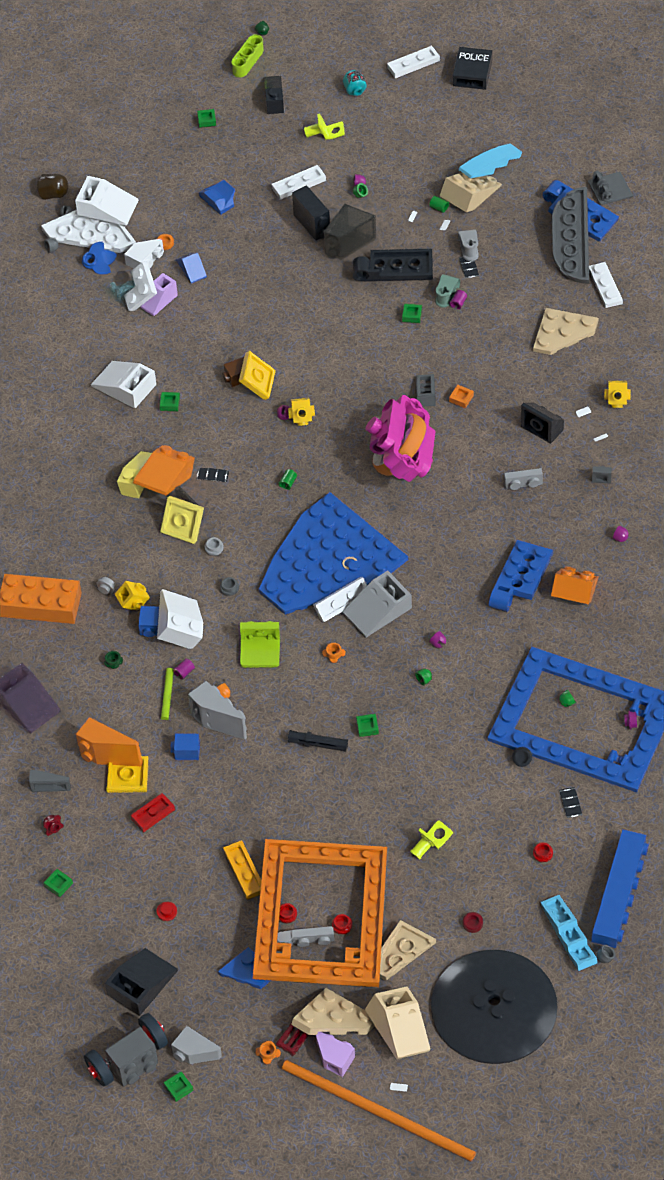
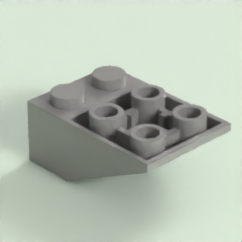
(378, 604)
(216, 712)

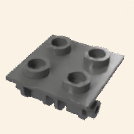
(609, 187)

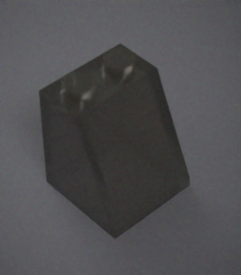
(349, 232)

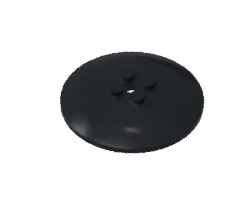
(488, 1031)

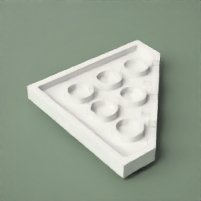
(86, 231)

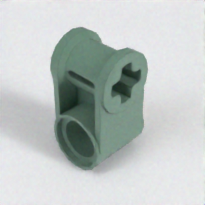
(446, 290)

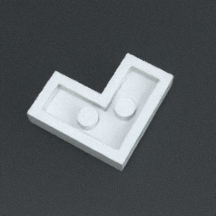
(143, 289)

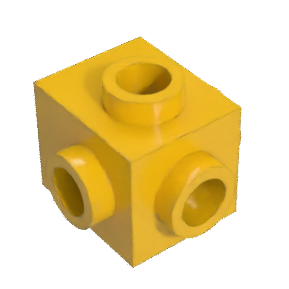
(617, 386)
(301, 404)
(132, 595)

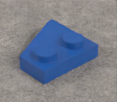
(242, 969)

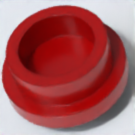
(543, 852)
(166, 911)
(288, 913)
(342, 924)

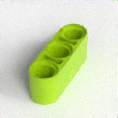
(247, 56)

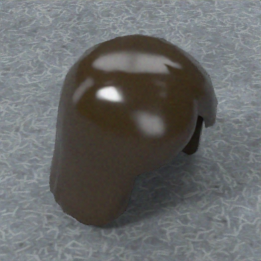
(52, 186)

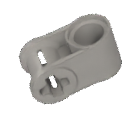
(468, 244)

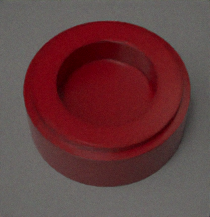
(472, 922)

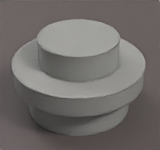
(214, 546)
(105, 585)

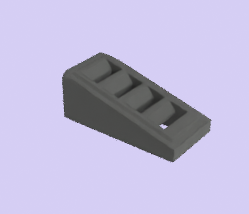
(429, 398)
(48, 782)

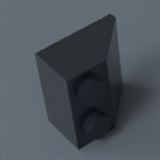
(541, 422)

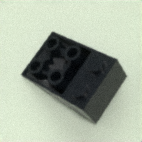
(139, 980)

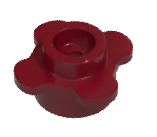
(52, 824)

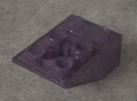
(26, 698)

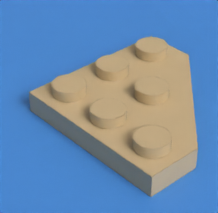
(562, 330)
(332, 1014)

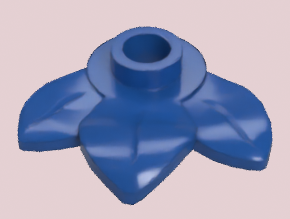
(101, 257)

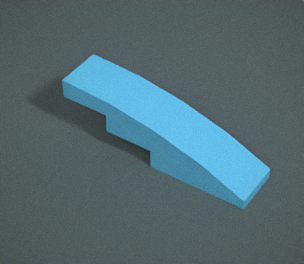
(487, 162)
(568, 932)

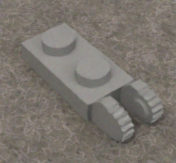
(304, 937)

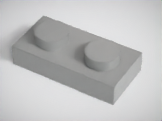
(524, 478)

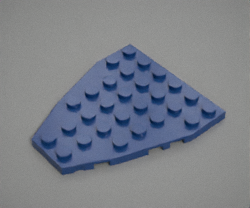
(312, 556)

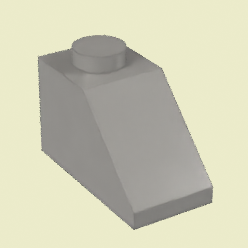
(194, 1047)

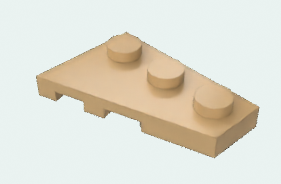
(402, 948)

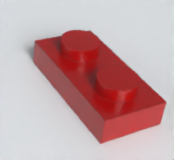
(152, 812)

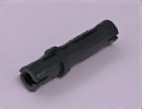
(309, 739)

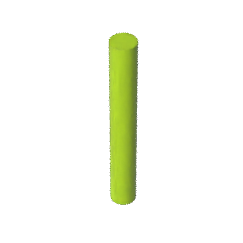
(167, 694)

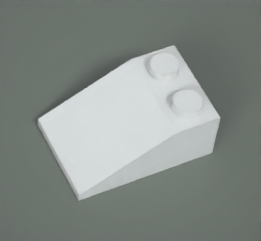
(179, 620)

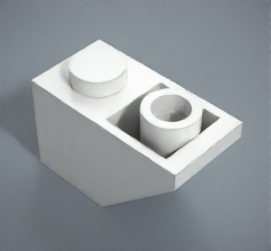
(144, 252)

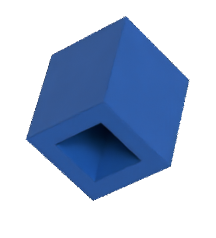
(148, 620)
(186, 746)

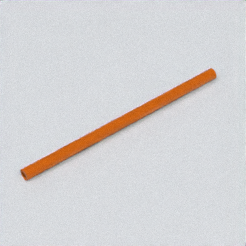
(379, 1110)

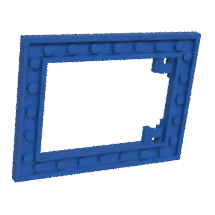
(632, 766)

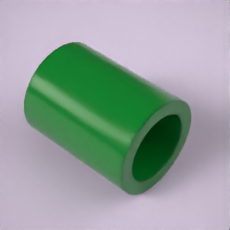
(439, 204)
(288, 478)

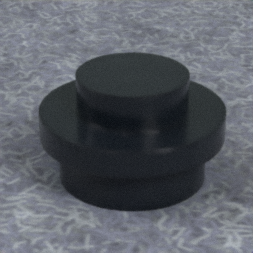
(522, 756)

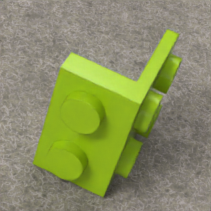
(260, 644)

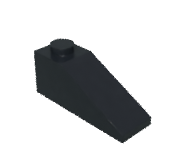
(274, 95)

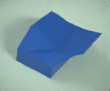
(219, 196)

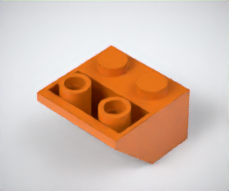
(574, 585)

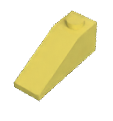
(128, 474)

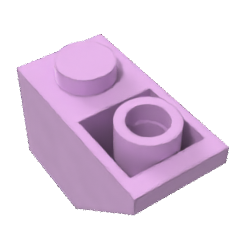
(166, 292)
(334, 1054)

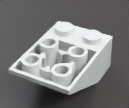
(105, 201)
(126, 382)

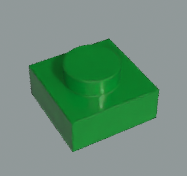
(206, 118)
(412, 313)
(169, 401)
(367, 725)
(58, 883)
(178, 1086)

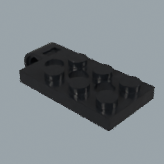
(367, 271)

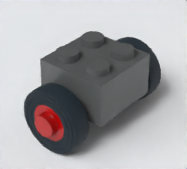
(130, 1055)

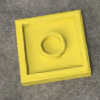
(181, 519)

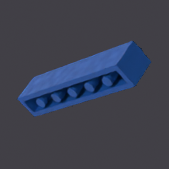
(619, 888)

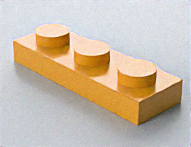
(243, 869)

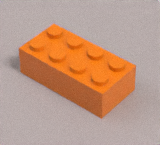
(39, 598)

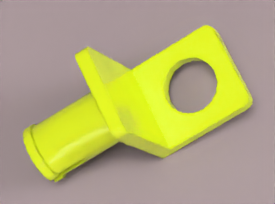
(325, 130)
(429, 840)

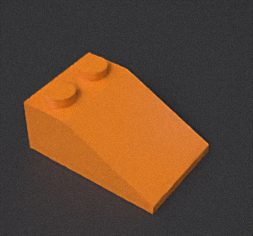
(165, 470)
(106, 745)

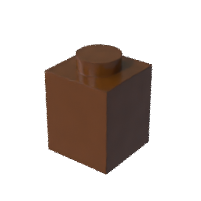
(232, 372)

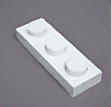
(413, 62)
(290, 184)
(605, 285)
(339, 600)

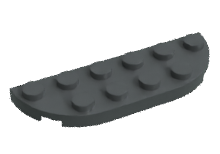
(571, 235)

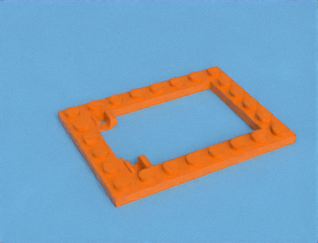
(279, 966)

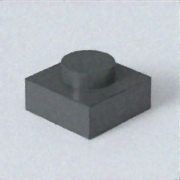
(601, 474)

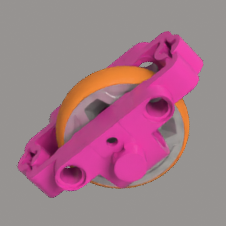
(402, 439)

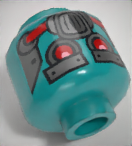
(354, 82)

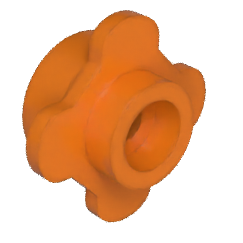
(333, 647)
(268, 1046)

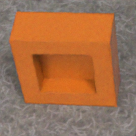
(461, 396)

